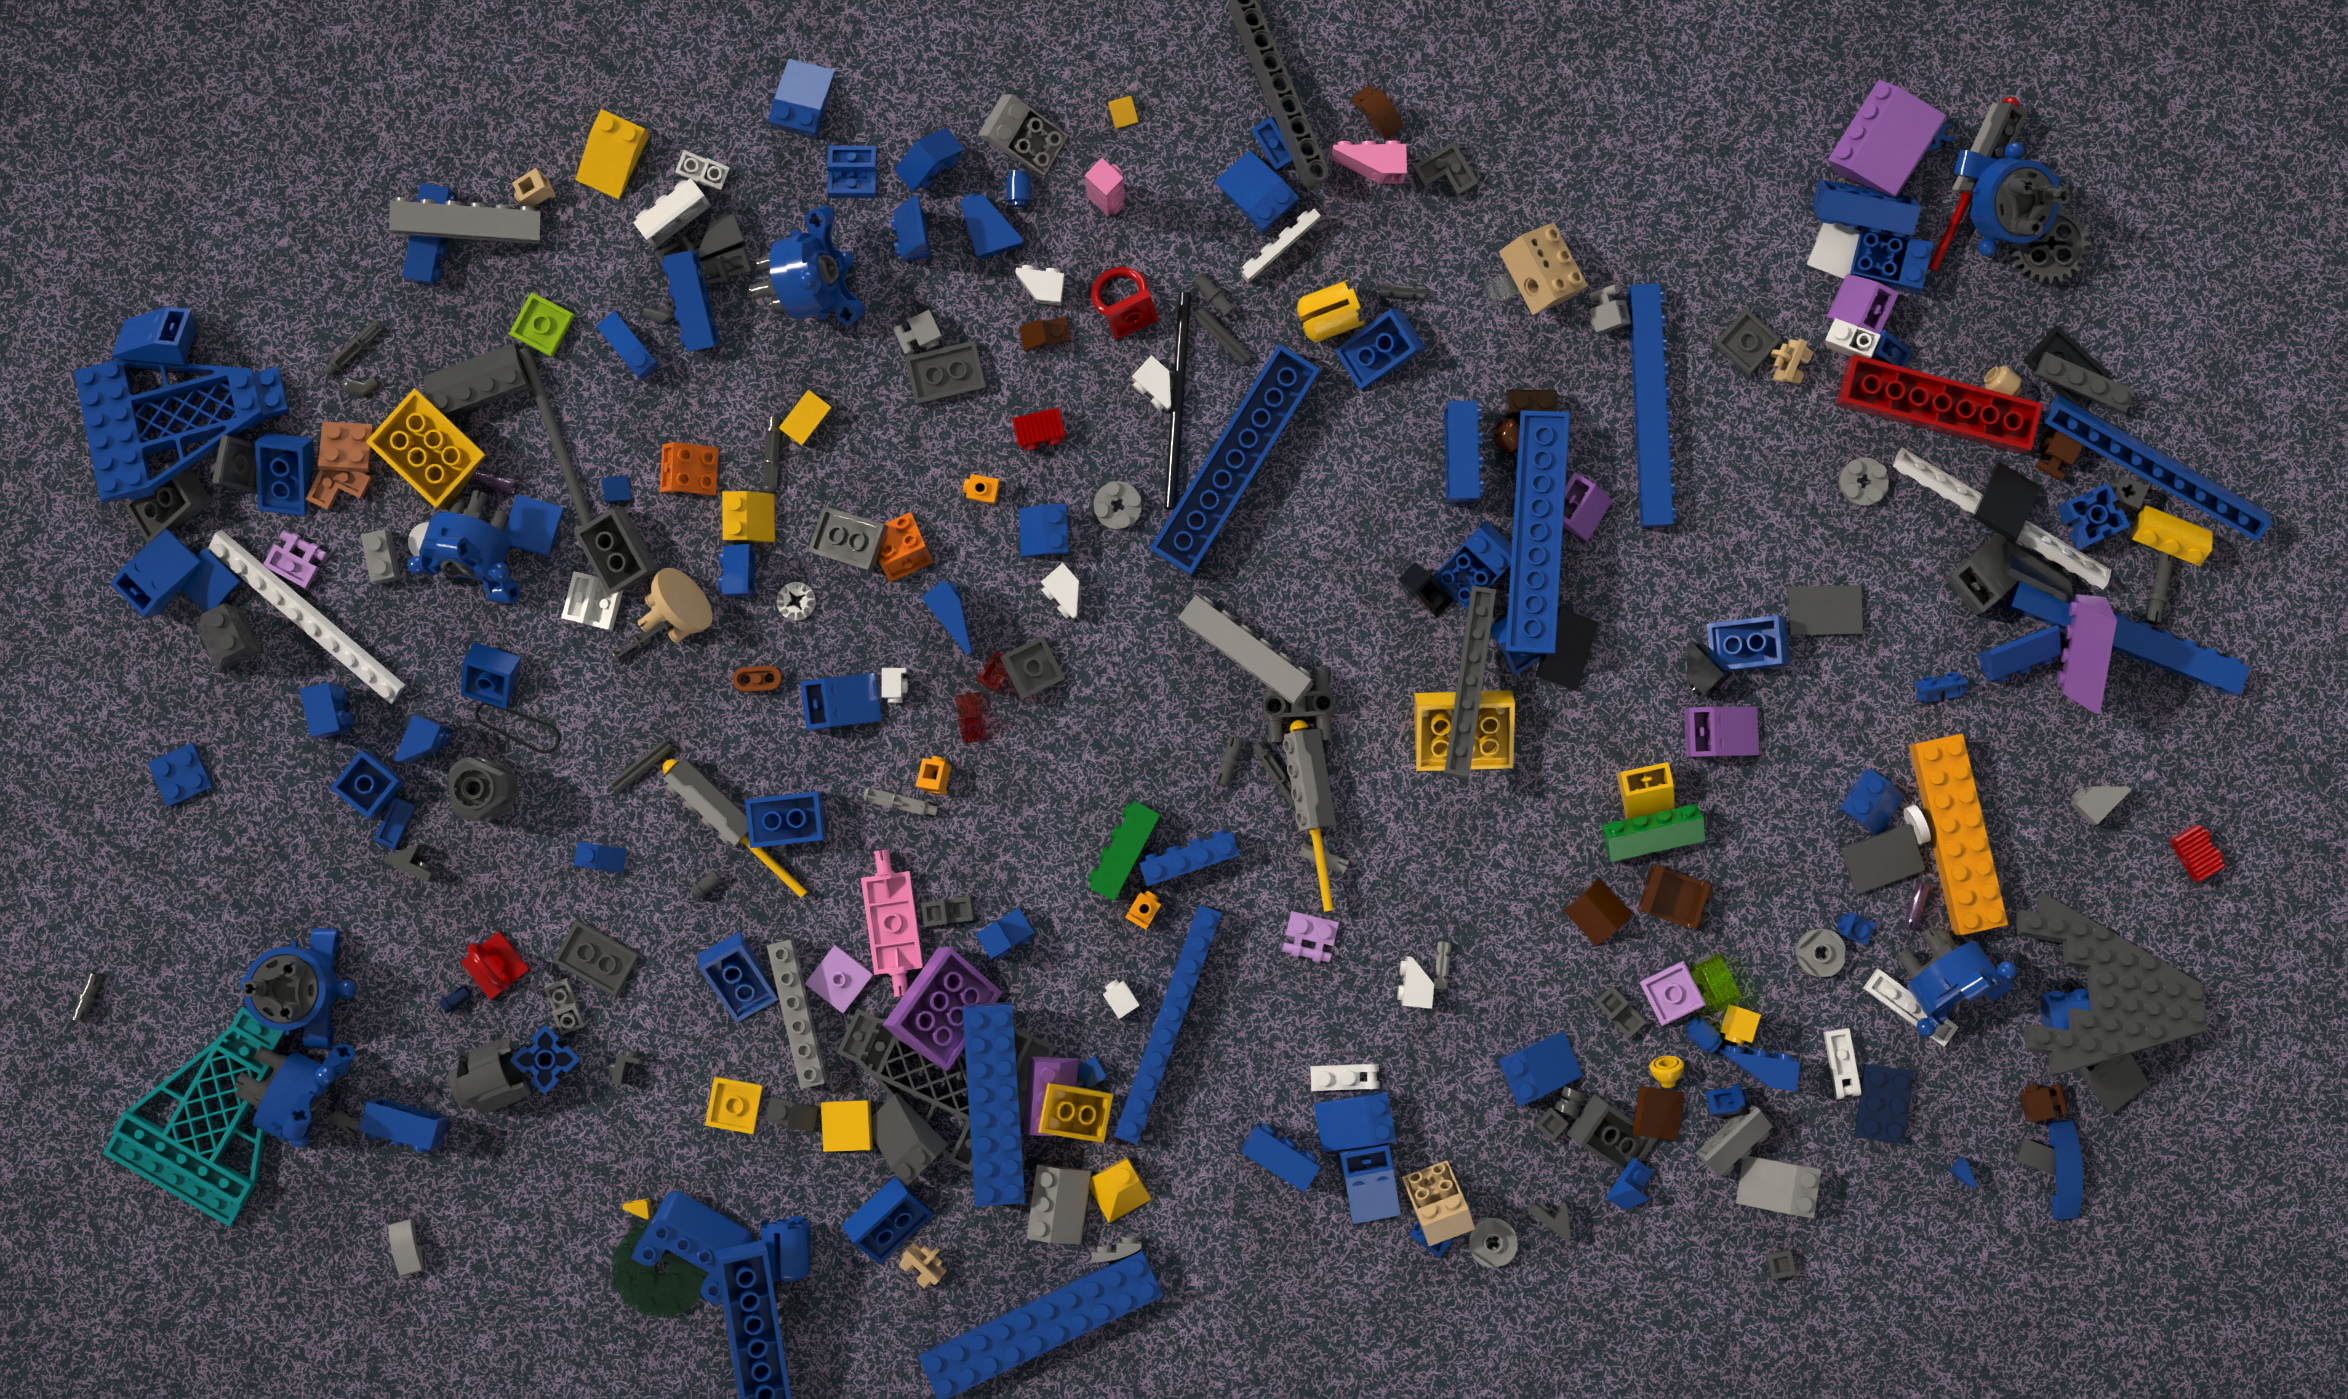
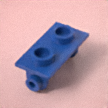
(1930, 687)

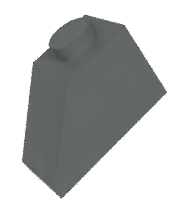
(721, 236)

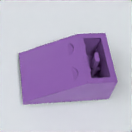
(1721, 731)

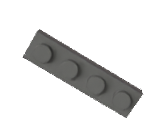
(2084, 382)

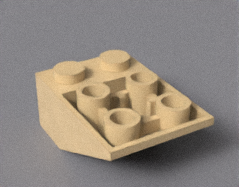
(1438, 1203)

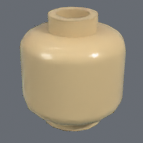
(2003, 380)

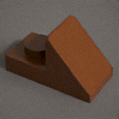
(1044, 333)

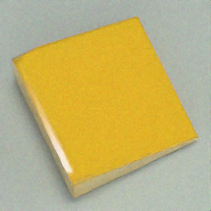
(1123, 112)
(640, 1208)

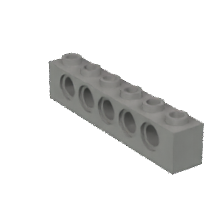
(797, 1013)

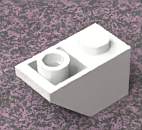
(1043, 286)
(1851, 339)
(1155, 381)
(1064, 588)
(1416, 987)

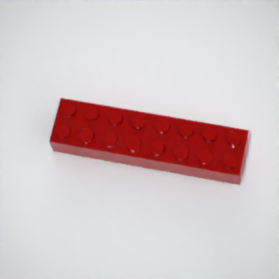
(1939, 404)

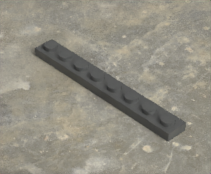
(1470, 682)

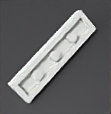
(1287, 238)
(1904, 1004)

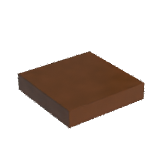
(1658, 1113)

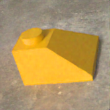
(1118, 1189)

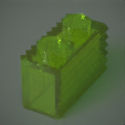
(1715, 981)

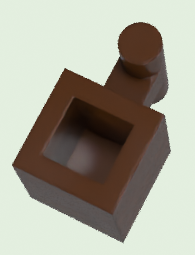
(2060, 451)
(2039, 1104)

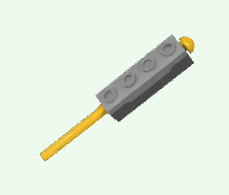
(1311, 793)
(718, 812)

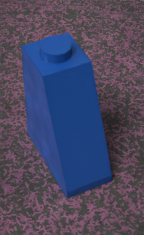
(988, 228)

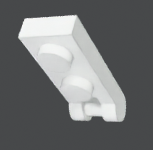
(1842, 1062)
(1343, 1077)

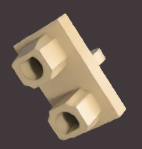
(1788, 359)
(925, 1262)

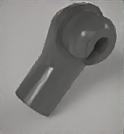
(662, 315)
(359, 388)

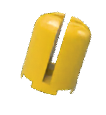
(1329, 312)

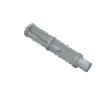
(899, 802)

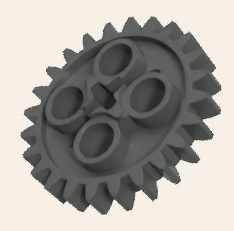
(2051, 266)

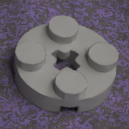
(1855, 470)
(1122, 518)
(1834, 952)
(1506, 1239)

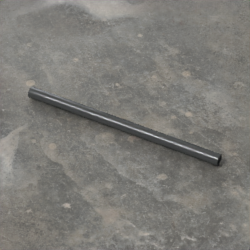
(555, 436)

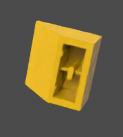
(1646, 790)

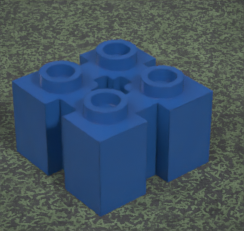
(2090, 530)
(545, 1075)

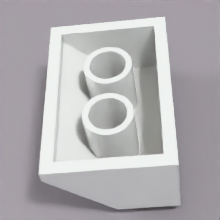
(671, 213)

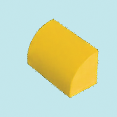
(804, 417)

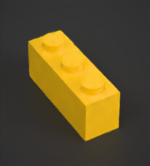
(2172, 535)

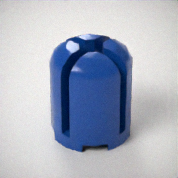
(788, 1247)

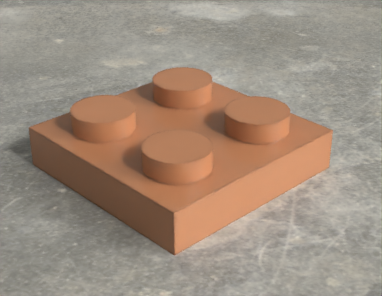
(345, 447)

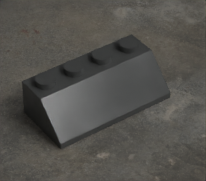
(477, 381)

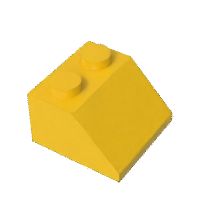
(748, 517)

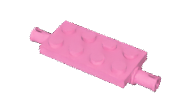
(892, 922)

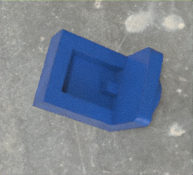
(1726, 1101)

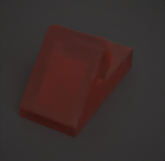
(971, 717)

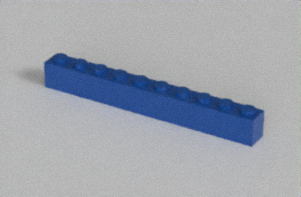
(1651, 405)
(2157, 468)
(2142, 642)
(1167, 1024)

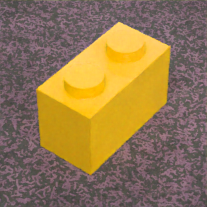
(1739, 1024)

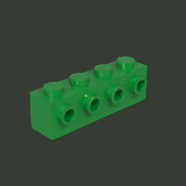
(1653, 832)
(1124, 850)

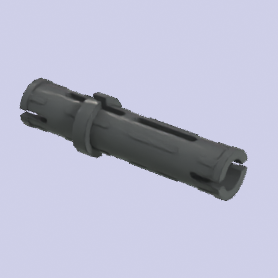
(2160, 588)

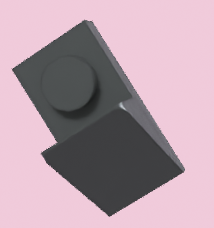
(406, 861)
(792, 1114)
(1557, 1222)

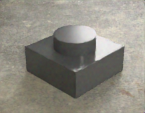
(1551, 1124)
(1780, 1264)

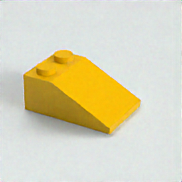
(611, 154)
(1075, 1112)

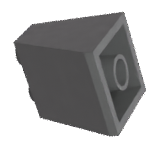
(227, 636)

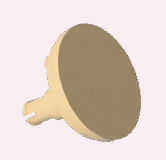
(680, 602)

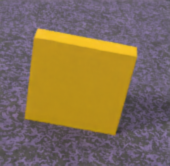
(734, 1105)
(846, 1125)

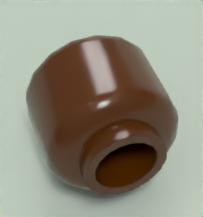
(1507, 435)

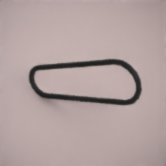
(514, 738)

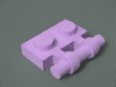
(290, 565)
(1313, 929)

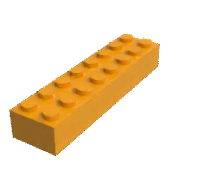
(1958, 834)

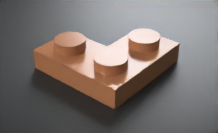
(329, 483)

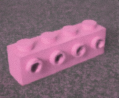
(1105, 187)

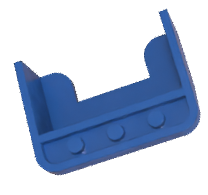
(693, 1234)

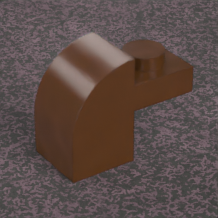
(1378, 110)

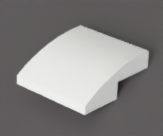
(1834, 249)
(583, 607)

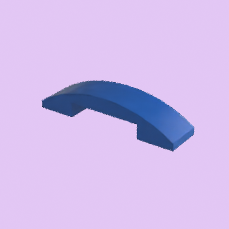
(2069, 1169)

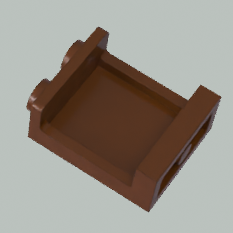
(1675, 897)

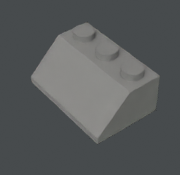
(1734, 1140)
(1058, 1204)

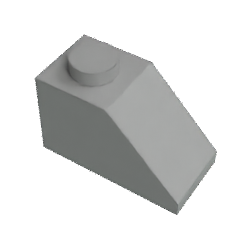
(2097, 802)

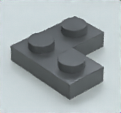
(1447, 163)

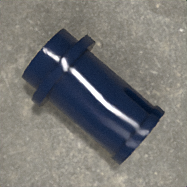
(455, 999)

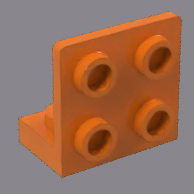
(689, 468)
(903, 548)

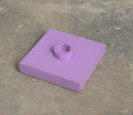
(839, 979)
(1672, 993)

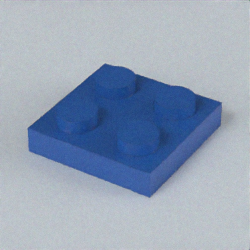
(180, 774)

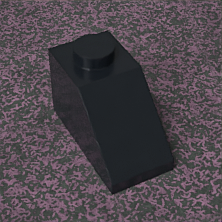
(1425, 589)
(1703, 671)

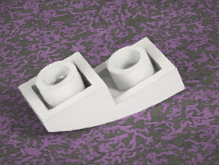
(702, 170)

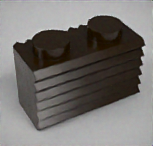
(1529, 401)

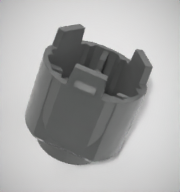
(494, 788)
(487, 1078)

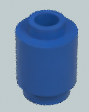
(1018, 188)
(1703, 1035)

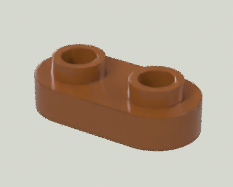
(757, 678)

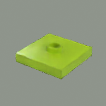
(542, 324)

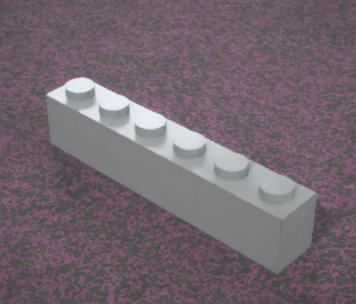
(464, 222)
(1245, 650)

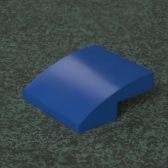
(1272, 142)
(851, 171)
(533, 525)
(210, 582)

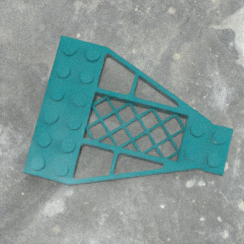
(185, 1168)

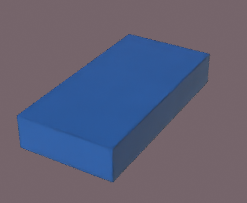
(395, 822)

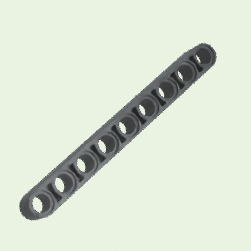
(1278, 99)

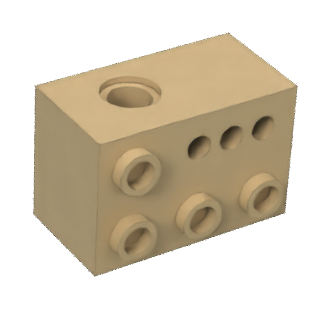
(1543, 268)

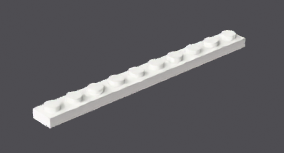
(2030, 535)
(306, 617)

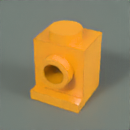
(987, 496)
(926, 775)
(1139, 918)

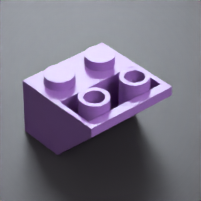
(1863, 303)
(1583, 506)

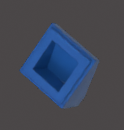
(616, 489)
(1091, 1072)
(1963, 1172)

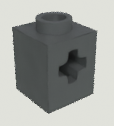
(2135, 490)

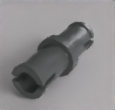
(1213, 295)
(1229, 761)
(87, 997)

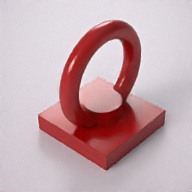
(1130, 312)
(494, 964)

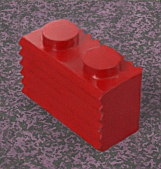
(1039, 429)
(2197, 853)

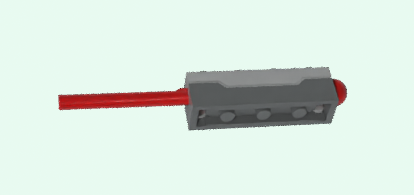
(1997, 131)

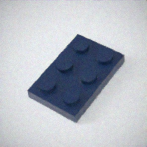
(1884, 1104)

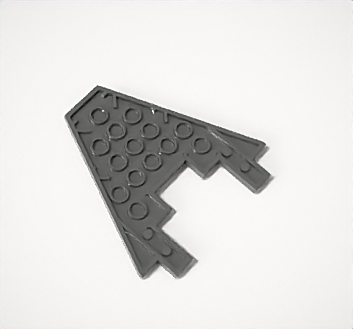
(2132, 994)

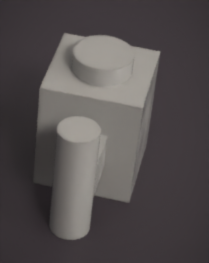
(1610, 313)
(923, 330)

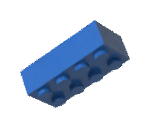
(1865, 208)
(1462, 452)

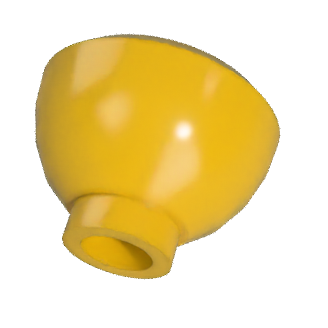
(1667, 1070)

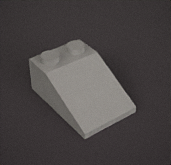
(1778, 1186)

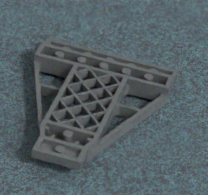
(872, 1046)

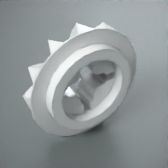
(807, 603)

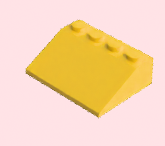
(427, 449)
(1493, 734)

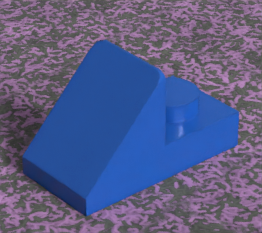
(1891, 350)
(600, 857)
(1628, 1187)

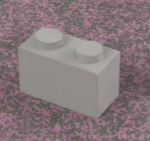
(380, 556)

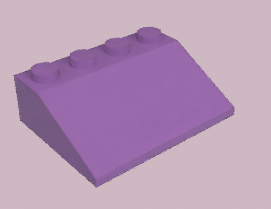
(1886, 139)
(2087, 651)
(931, 1009)

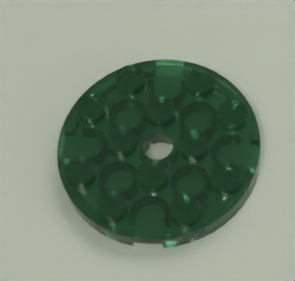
(647, 1289)

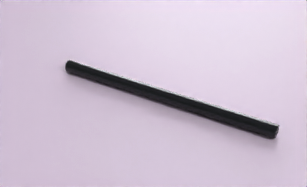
(1177, 400)

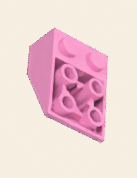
(1375, 161)

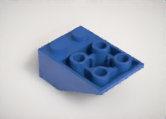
(1892, 260)
(157, 336)
(1475, 563)
(156, 574)
(840, 701)
(1772, 1071)
(1370, 1183)

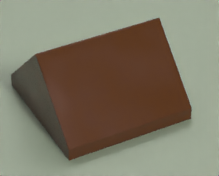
(1597, 912)

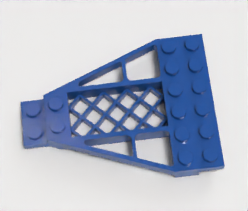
(115, 430)

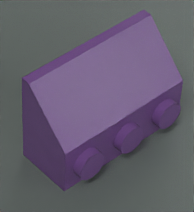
(1044, 1071)

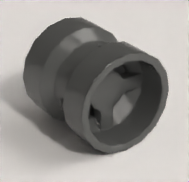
(1570, 1101)

